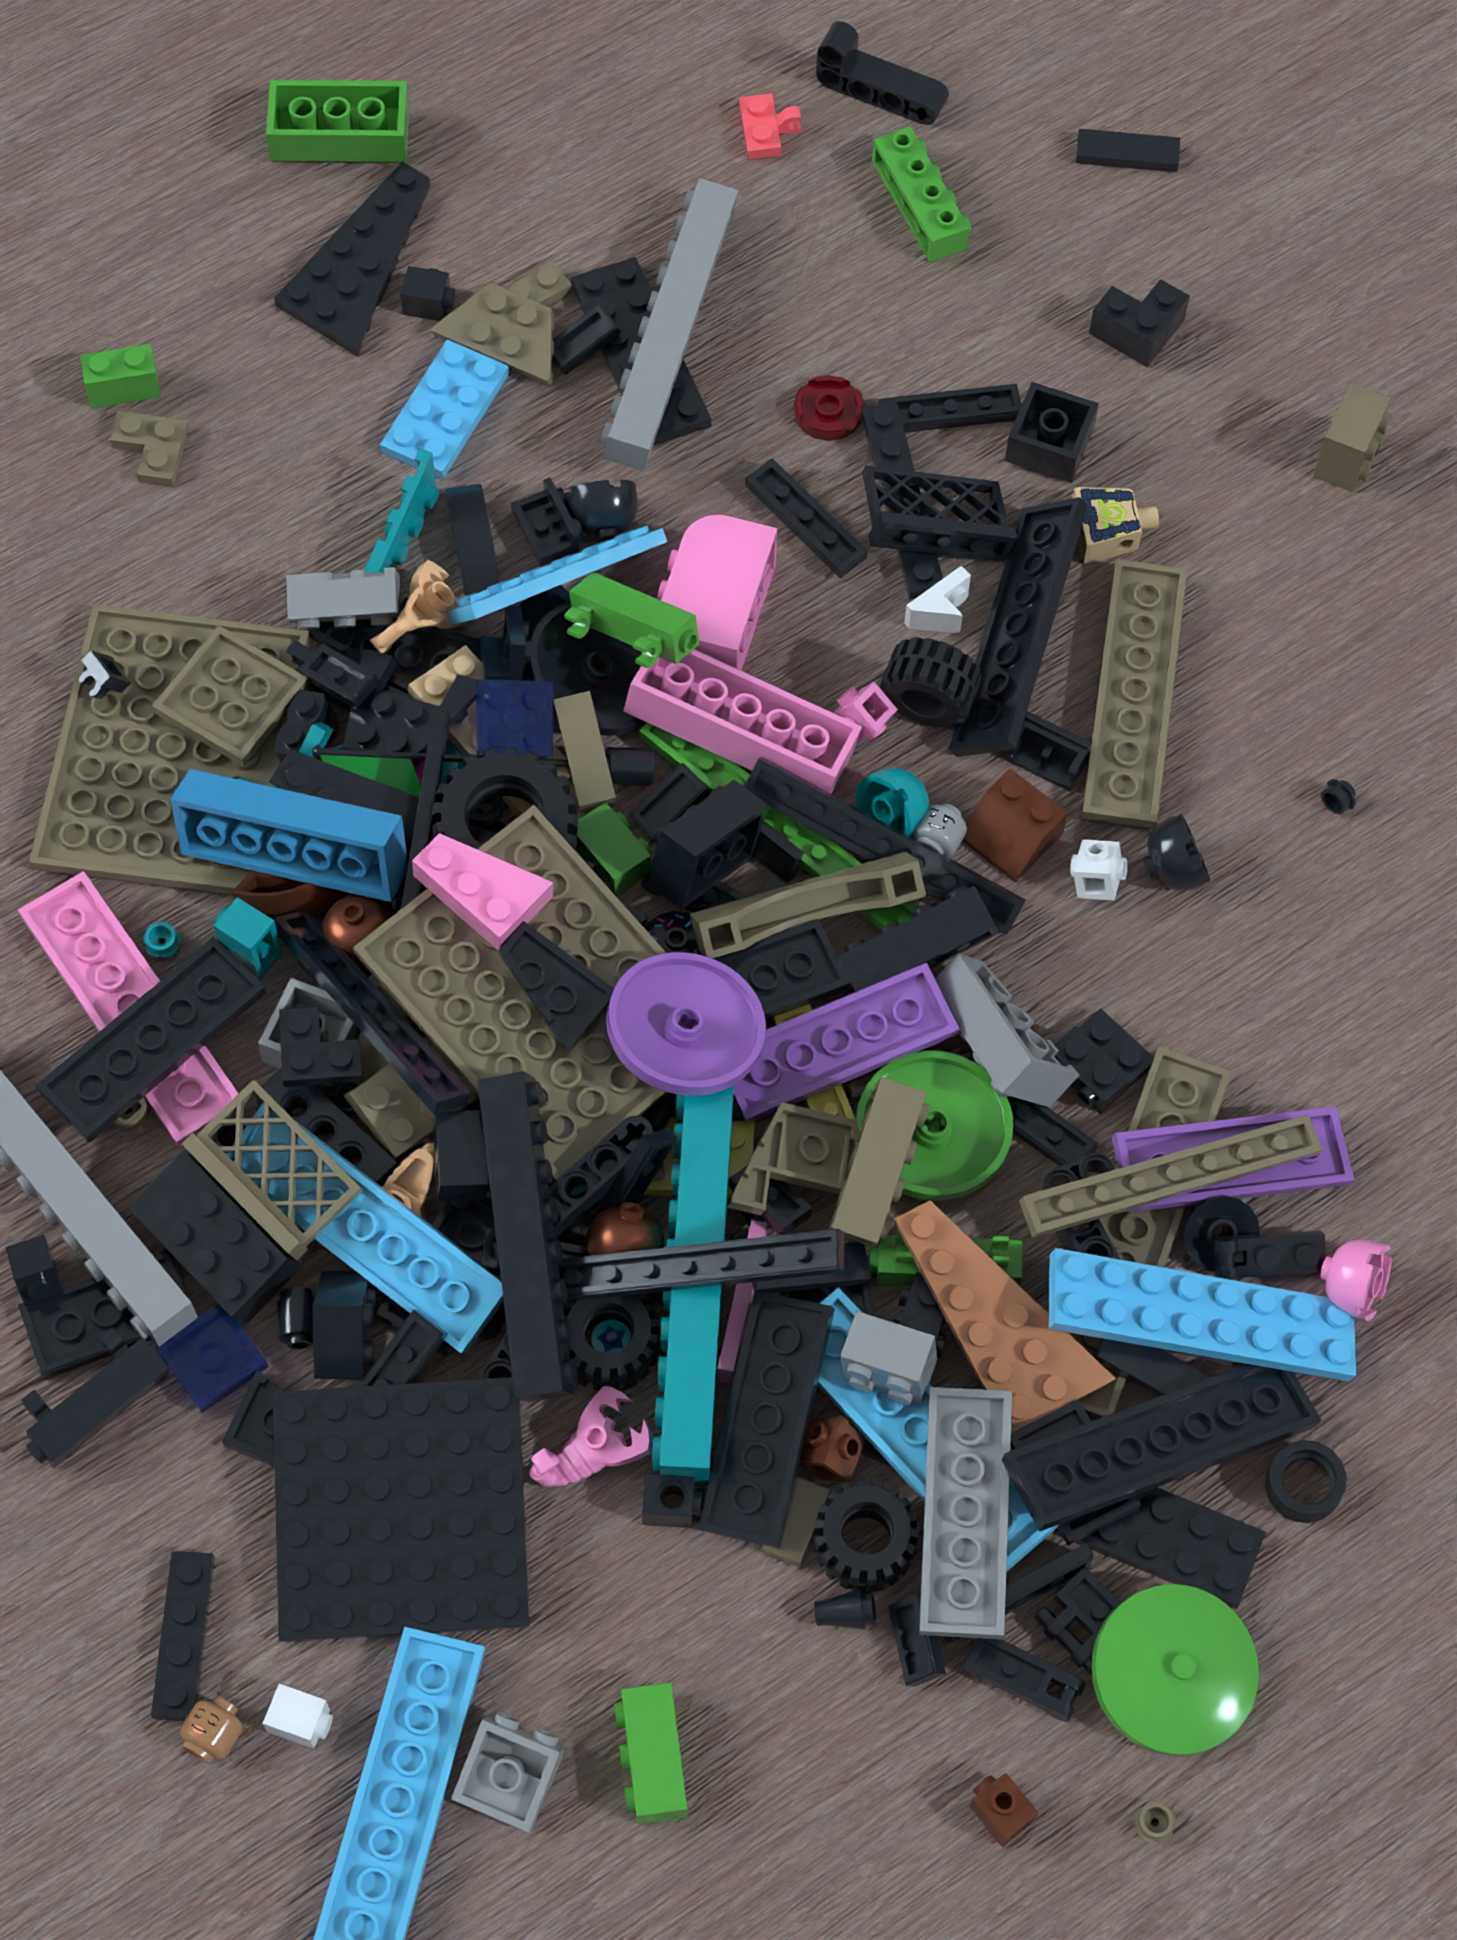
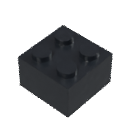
(1051, 432)

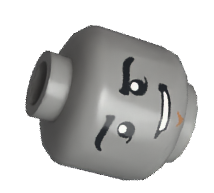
(941, 829)

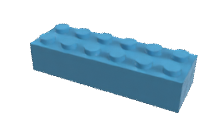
(290, 835)

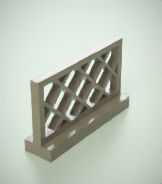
(247, 1193)

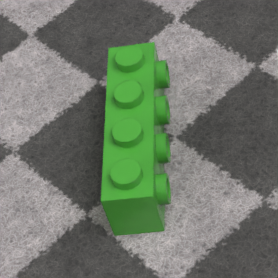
(921, 194)

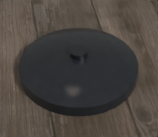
(583, 665)

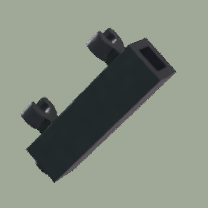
(96, 1402)

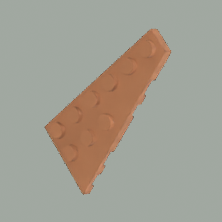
(997, 1321)

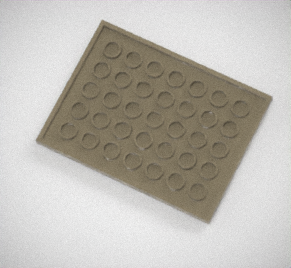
(122, 762)
(481, 1015)

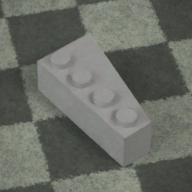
(1001, 1034)

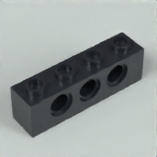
(325, 1116)

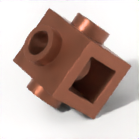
(832, 1448)

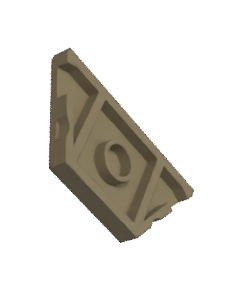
(504, 329)

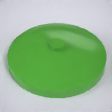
(964, 1128)
(1175, 1670)

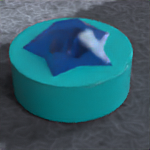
(610, 1336)

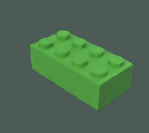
(338, 120)

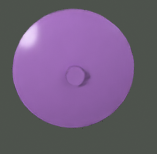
(685, 1024)

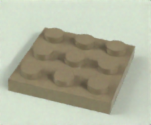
(230, 695)

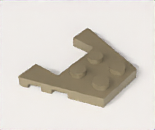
(798, 1149)

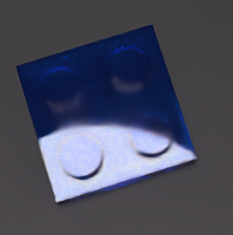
(514, 716)
(212, 1357)

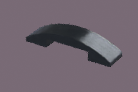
(473, 538)

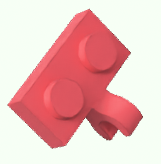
(763, 125)

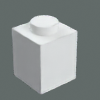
(298, 1716)

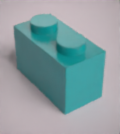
(248, 936)

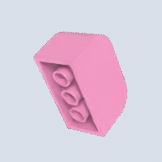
(723, 580)

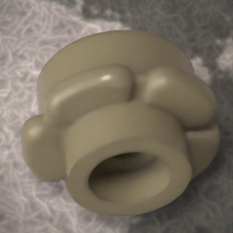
(1157, 1811)

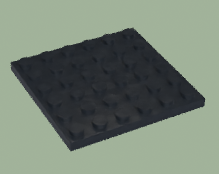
(399, 1510)

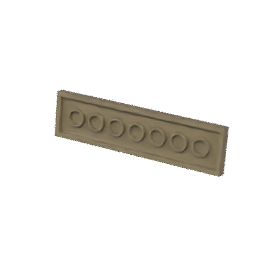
(1134, 694)

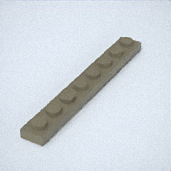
(1170, 1175)

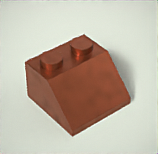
(1014, 825)

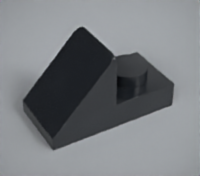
(783, 1206)

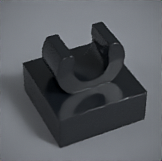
(105, 673)

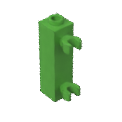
(632, 618)
(896, 1265)

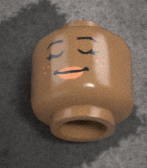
(211, 1730)

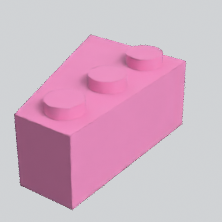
(481, 888)

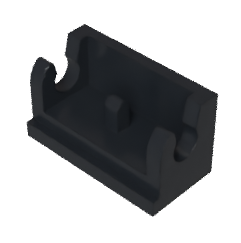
(1050, 751)

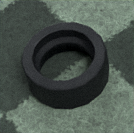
(1320, 1455)

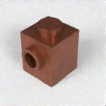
(1002, 1808)

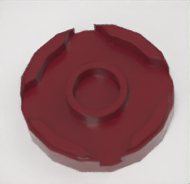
(828, 408)

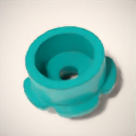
(161, 931)

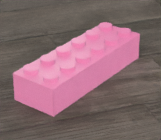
(743, 718)

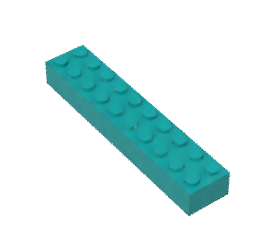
(694, 1319)

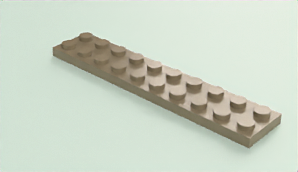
(1174, 1094)

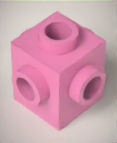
(867, 708)

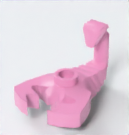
(592, 1445)

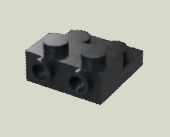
(1104, 1059)

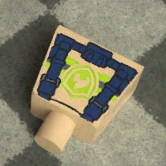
(1112, 523)

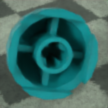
(893, 798)

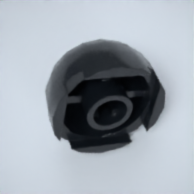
(603, 507)
(1175, 856)

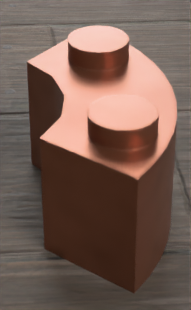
(283, 896)

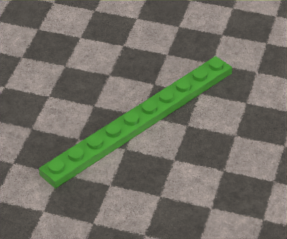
(820, 853)

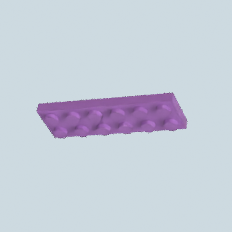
(845, 1041)
(1324, 1170)

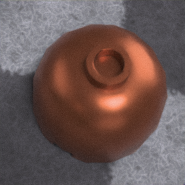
(352, 921)
(623, 1230)

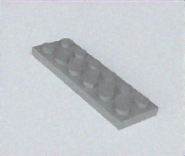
(966, 1513)

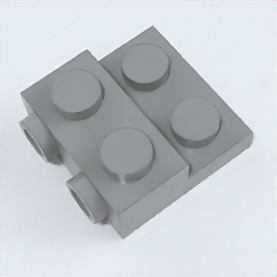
(509, 1771)

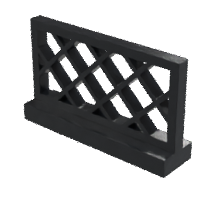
(937, 532)

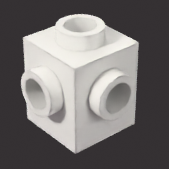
(1098, 869)

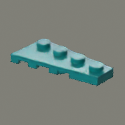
(402, 525)

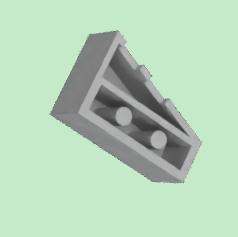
(343, 598)

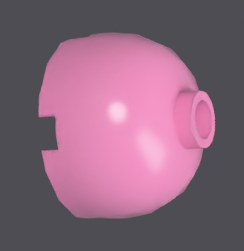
(1357, 1276)

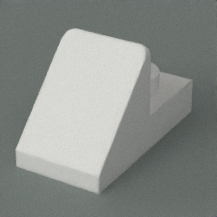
(937, 606)

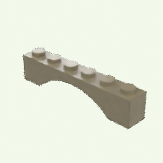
(857, 888)

